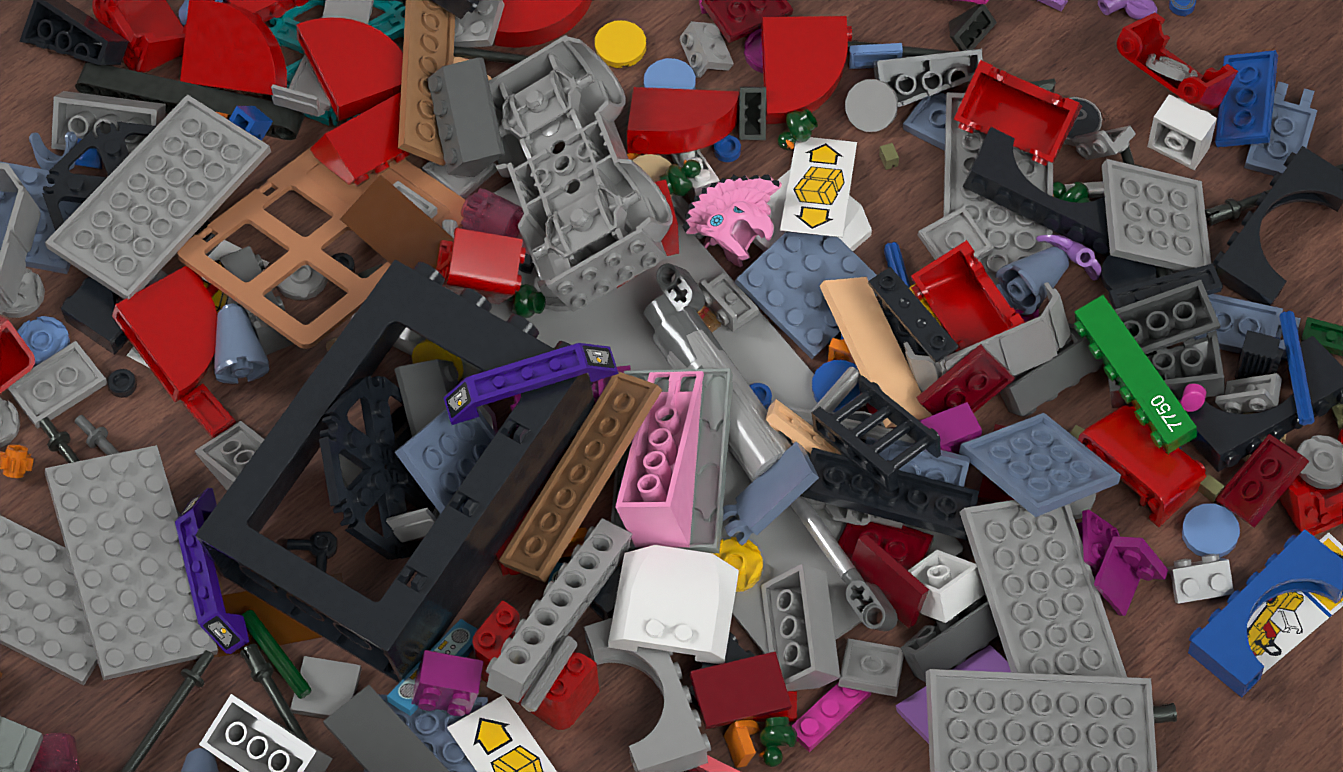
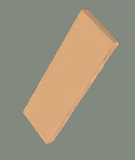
(873, 342)

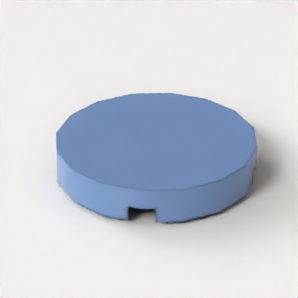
(670, 74)
(44, 337)
(1210, 530)

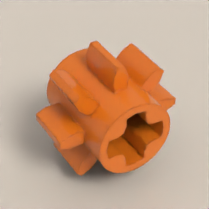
(15, 461)

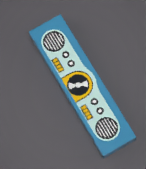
(455, 642)

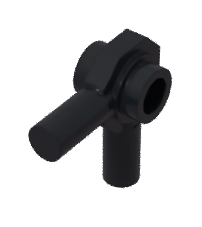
(321, 545)

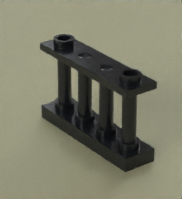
(910, 318)
(867, 456)

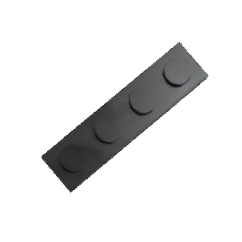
(1136, 292)

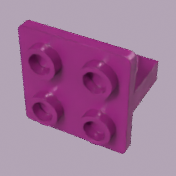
(1096, 538)

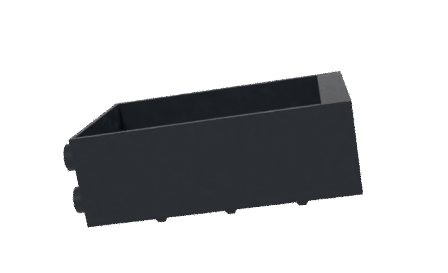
(459, 545)

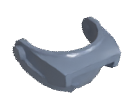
(46, 158)

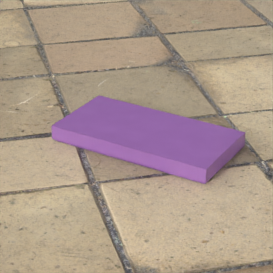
(914, 708)

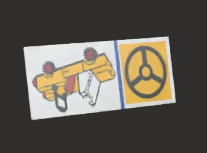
(1289, 618)

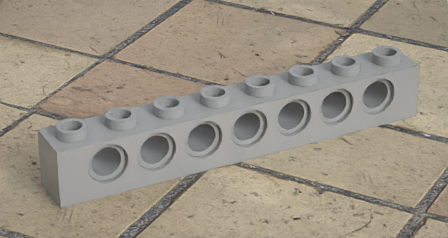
(558, 610)

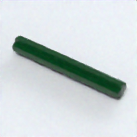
(276, 654)

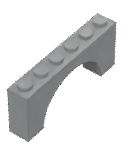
(676, 739)

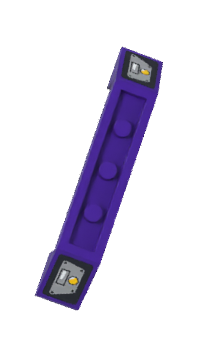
(527, 376)
(224, 628)

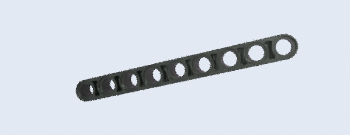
(134, 85)

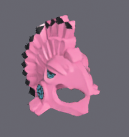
(733, 214)

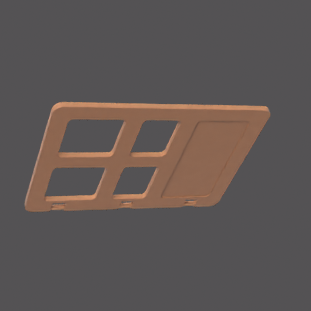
(334, 197)

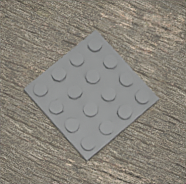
(1155, 217)

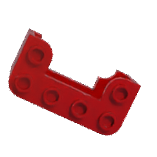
(481, 263)
(571, 690)

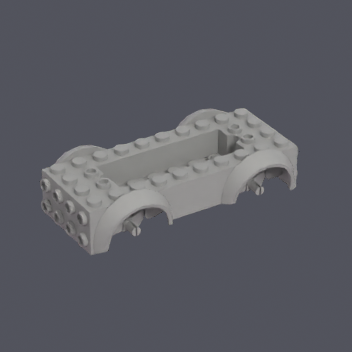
(618, 214)

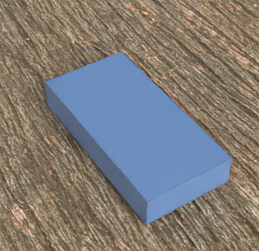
(863, 55)

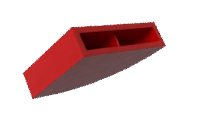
(537, 21)
(230, 49)
(802, 62)
(352, 63)
(679, 119)
(172, 329)

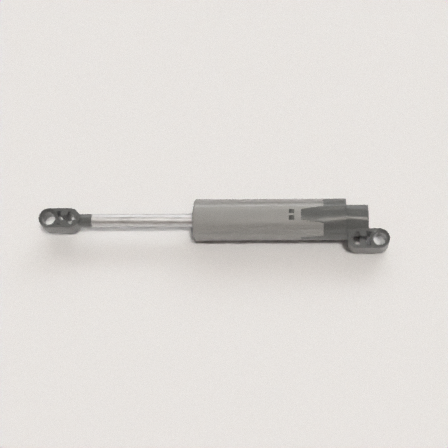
(752, 441)

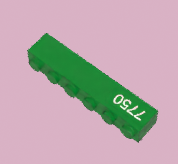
(1135, 375)

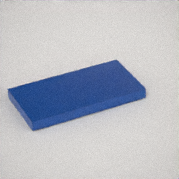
(1249, 102)

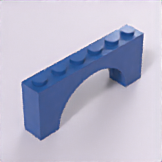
(1224, 643)

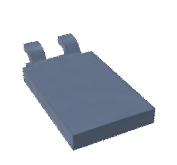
(928, 120)
(1289, 132)
(1238, 316)
(946, 468)
(770, 494)

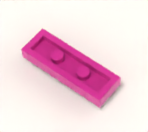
(827, 715)

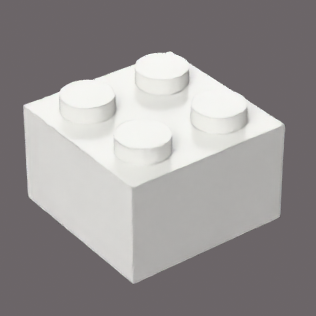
(1182, 132)
(951, 584)

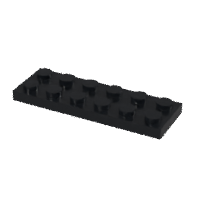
(915, 502)

